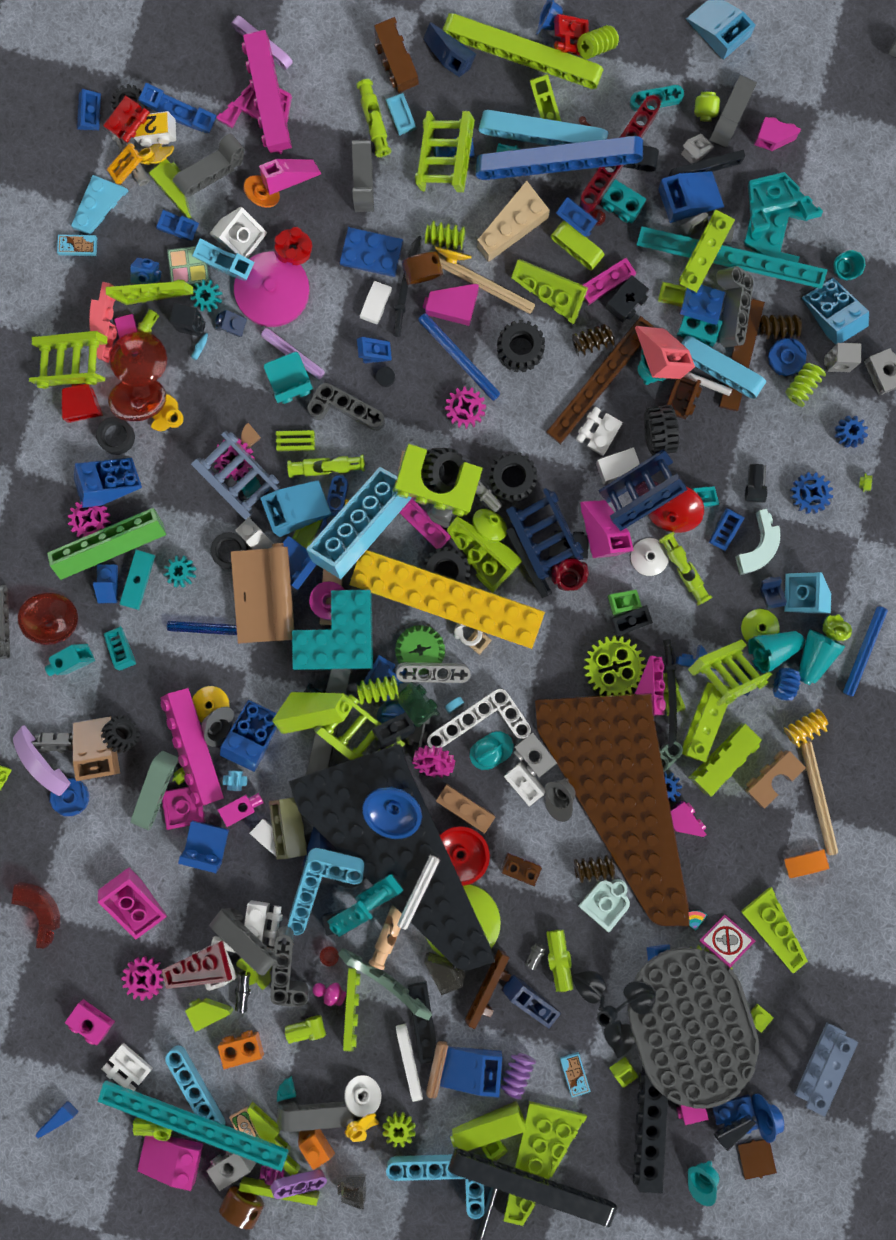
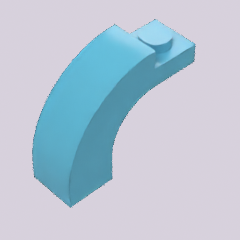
(228, 263)

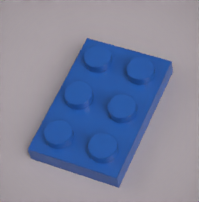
(371, 252)

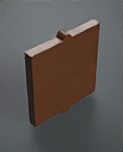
(756, 1159)

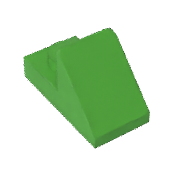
(624, 602)

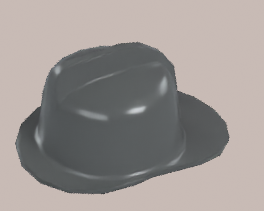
(441, 517)
(217, 726)
(559, 799)

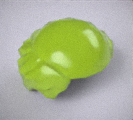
(837, 628)

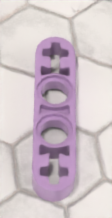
(279, 55)

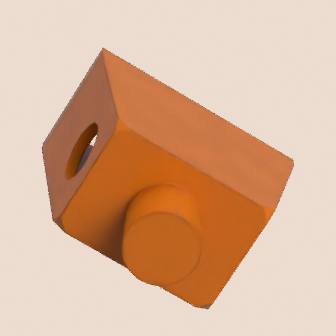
(315, 1147)

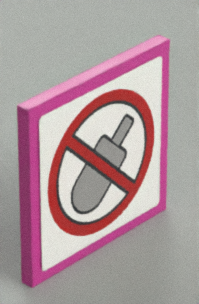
(727, 941)

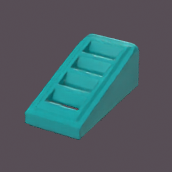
(125, 663)

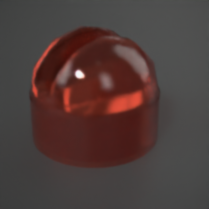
(602, 216)

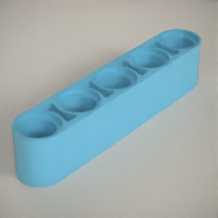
(724, 368)
(194, 1080)

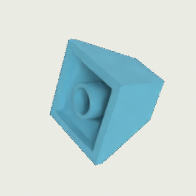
(807, 593)

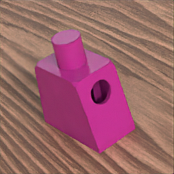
(231, 814)

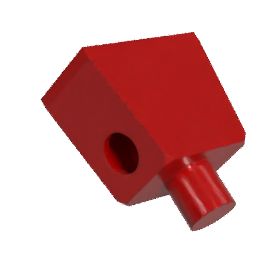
(79, 403)

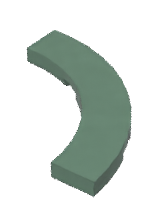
(387, 981)

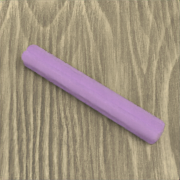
(285, 348)

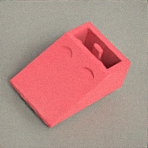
(664, 353)

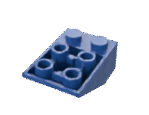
(689, 195)
(105, 480)
(249, 736)
(472, 1071)

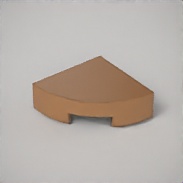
(249, 435)

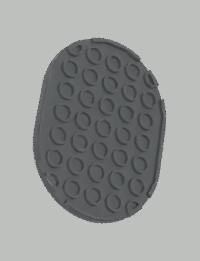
(700, 1033)

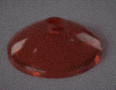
(143, 368)
(137, 402)
(44, 610)

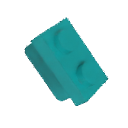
(288, 377)

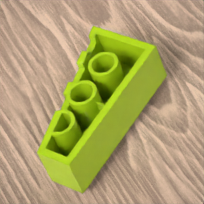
(725, 760)

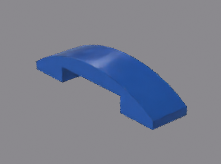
(184, 114)

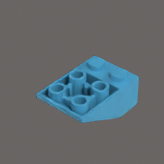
(721, 26)
(837, 311)
(295, 507)

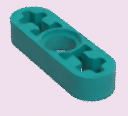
(671, 100)

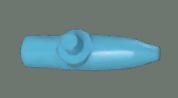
(199, 347)

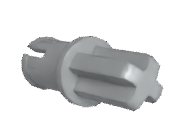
(486, 496)

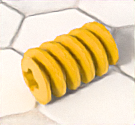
(805, 728)

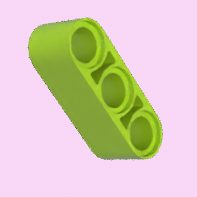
(577, 245)

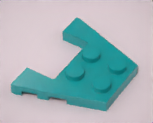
(777, 193)
(770, 241)

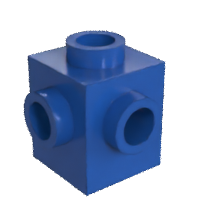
(145, 271)

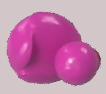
(332, 995)

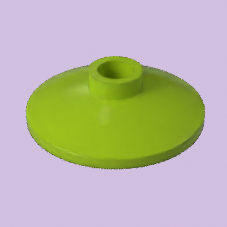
(489, 525)
(753, 619)

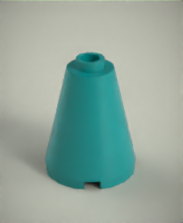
(774, 649)
(818, 656)

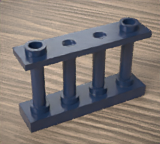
(649, 501)
(526, 533)

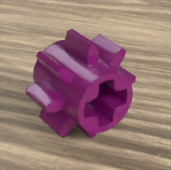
(270, 1174)

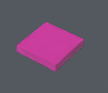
(179, 809)

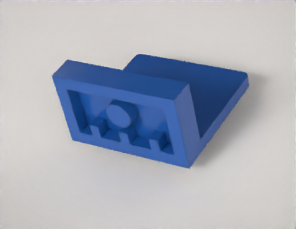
(299, 562)
(204, 847)

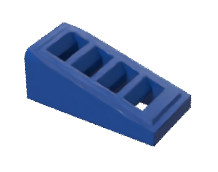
(723, 519)
(62, 1116)

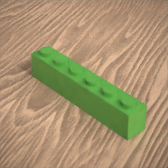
(106, 543)

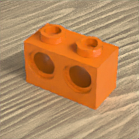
(243, 1054)

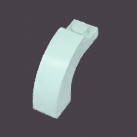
(767, 546)

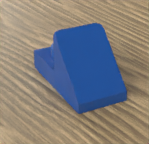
(373, 350)
(107, 584)
(687, 660)

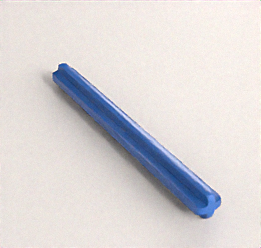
(459, 356)

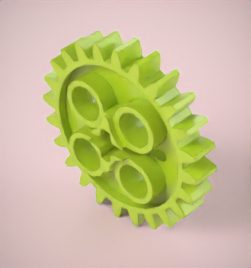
(610, 650)

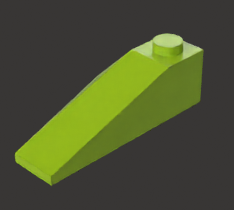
(490, 559)

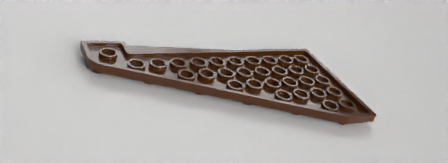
(618, 776)

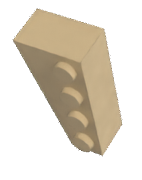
(517, 219)

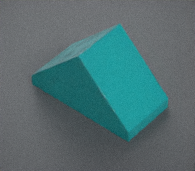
(708, 496)

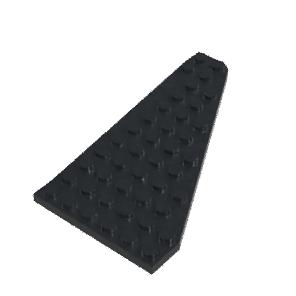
(334, 806)

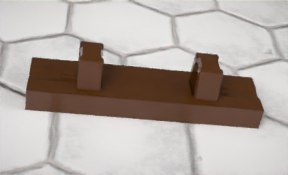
(479, 1006)

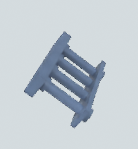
(230, 493)
(826, 1069)

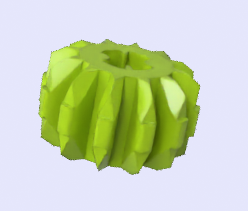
(399, 1122)

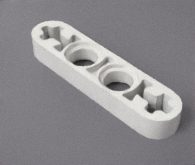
(409, 1062)

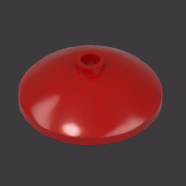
(686, 509)
(475, 850)

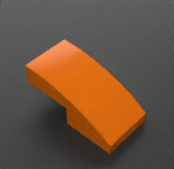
(807, 863)

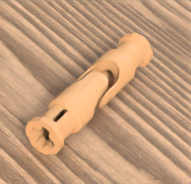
(385, 945)

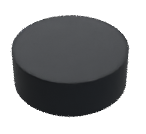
(385, 376)

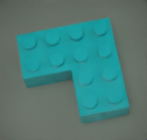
(346, 644)

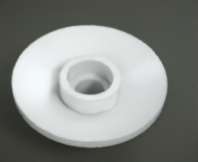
(642, 563)
(370, 1096)

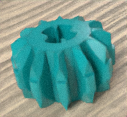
(209, 289)
(187, 569)

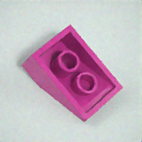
(131, 903)
(171, 1161)

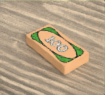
(243, 1123)

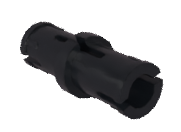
(242, 991)

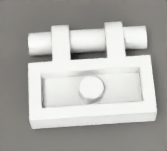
(604, 434)
(128, 1063)

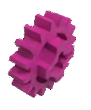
(458, 411)
(225, 459)
(84, 525)
(433, 761)
(137, 972)

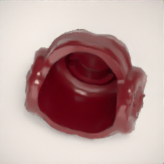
(570, 574)

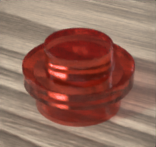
(329, 956)

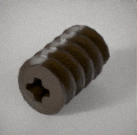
(781, 326)
(592, 339)
(594, 869)

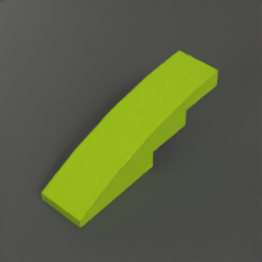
(268, 1131)

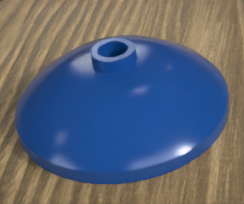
(392, 820)

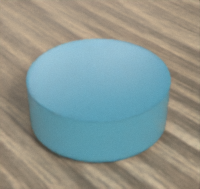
(454, 705)

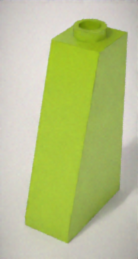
(311, 710)
(489, 1127)

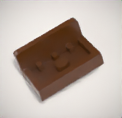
(683, 396)

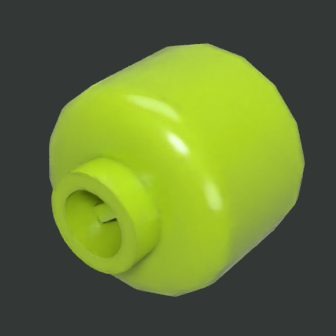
(707, 106)

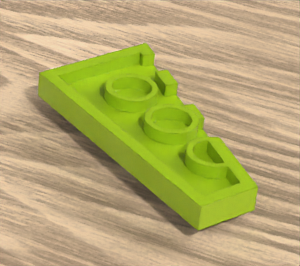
(555, 290)
(149, 292)
(770, 922)
(351, 1018)

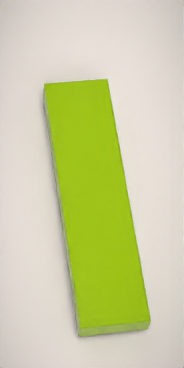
(258, 1187)

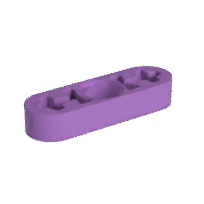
(298, 1184)

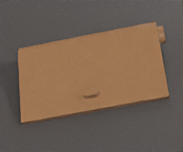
(262, 594)

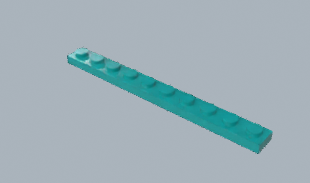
(733, 257)
(193, 1125)

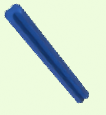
(865, 651)

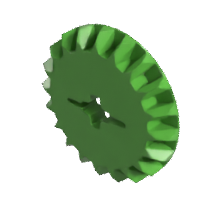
(426, 638)

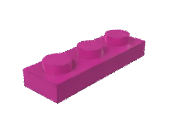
(608, 280)
(422, 523)

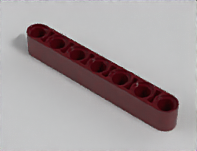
(633, 129)

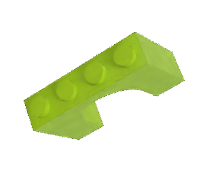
(410, 483)

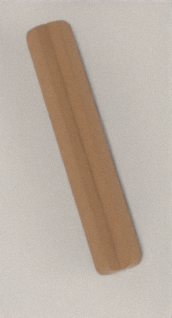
(437, 1069)

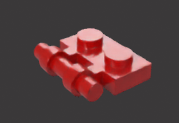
(569, 28)
(123, 116)

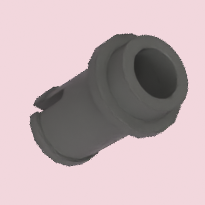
(535, 956)

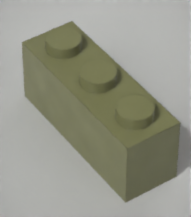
(287, 829)

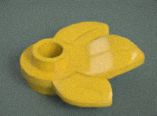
(155, 154)
(163, 418)
(357, 1129)

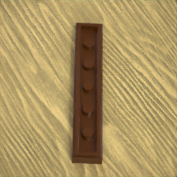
(743, 353)

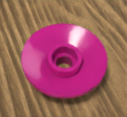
(319, 596)

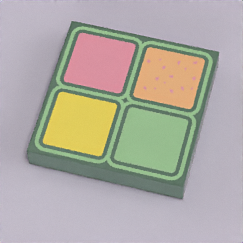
(186, 267)

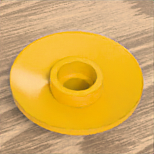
(452, 256)
(209, 694)

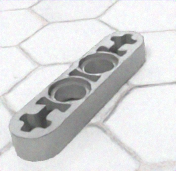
(433, 670)

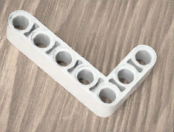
(478, 717)

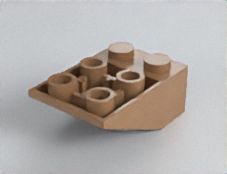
(90, 754)

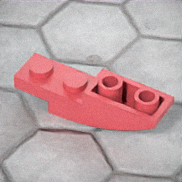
(100, 315)

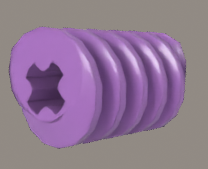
(518, 1075)

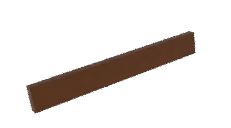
(597, 383)

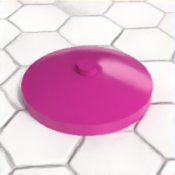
(273, 291)

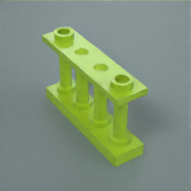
(460, 160)
(706, 250)
(61, 343)
(725, 655)
(704, 724)
(341, 743)

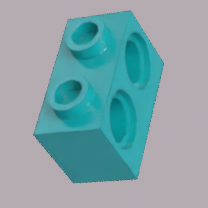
(626, 197)
(698, 332)

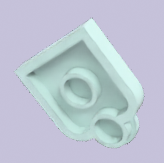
(606, 903)

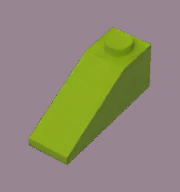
(545, 98)
(163, 177)

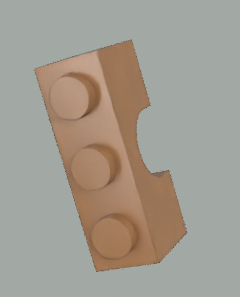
(761, 788)
(465, 808)

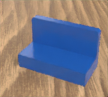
(577, 217)

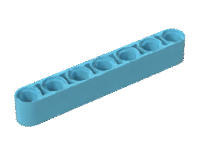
(537, 129)

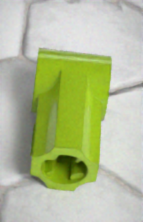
(309, 1029)
(145, 1128)

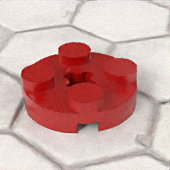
(293, 237)

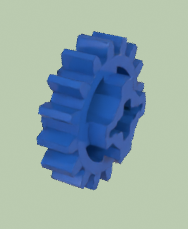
(804, 489)

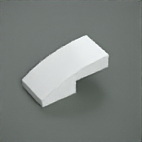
(375, 302)
(264, 834)

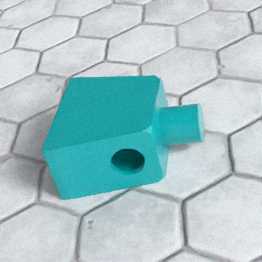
(69, 660)

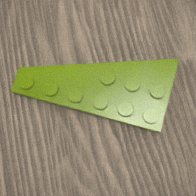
(541, 1150)

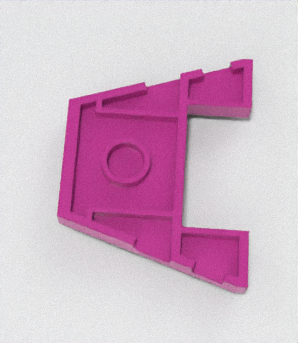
(245, 104)

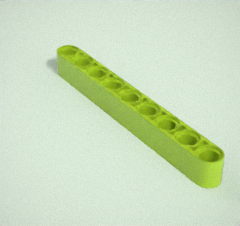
(523, 51)

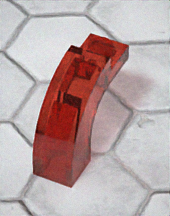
(43, 906)

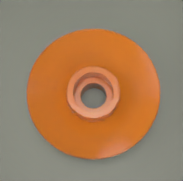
(258, 193)

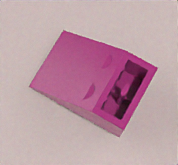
(602, 533)

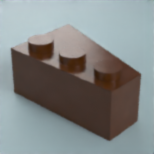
(394, 55)

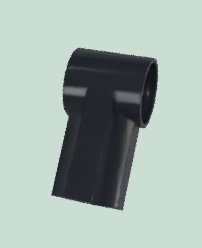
(756, 489)

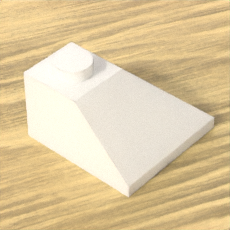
(238, 232)

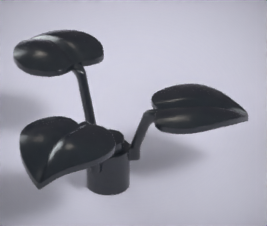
(638, 994)

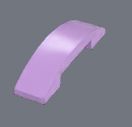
(37, 765)

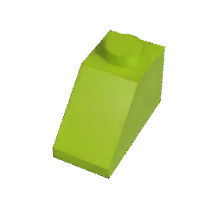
(205, 1012)

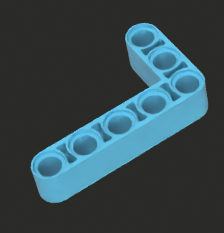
(321, 864)
(426, 1173)

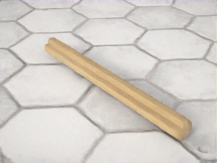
(487, 285)
(819, 798)

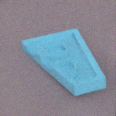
(96, 203)

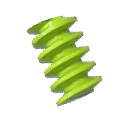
(597, 42)
(445, 235)
(804, 382)
(378, 689)

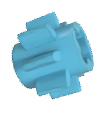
(235, 780)

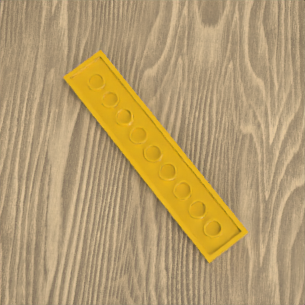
(447, 598)

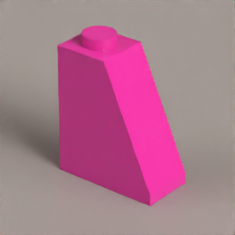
(453, 303)

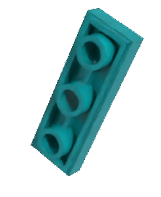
(133, 591)

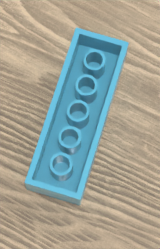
(357, 524)

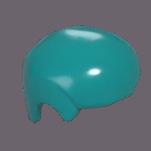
(849, 265)

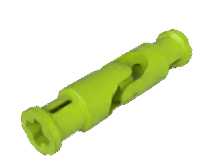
(374, 120)
(341, 465)
(678, 557)

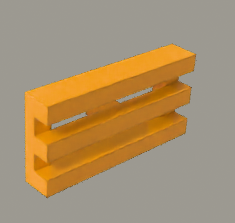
(126, 166)

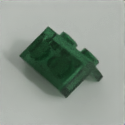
(417, 704)

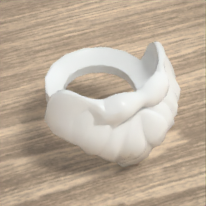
(458, 633)

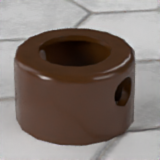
(422, 267)
(241, 1208)

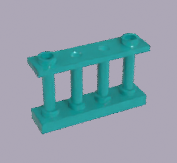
(366, 901)

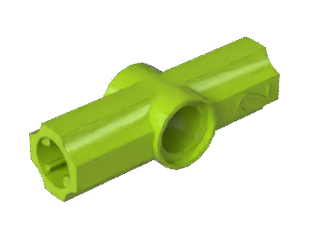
(559, 960)

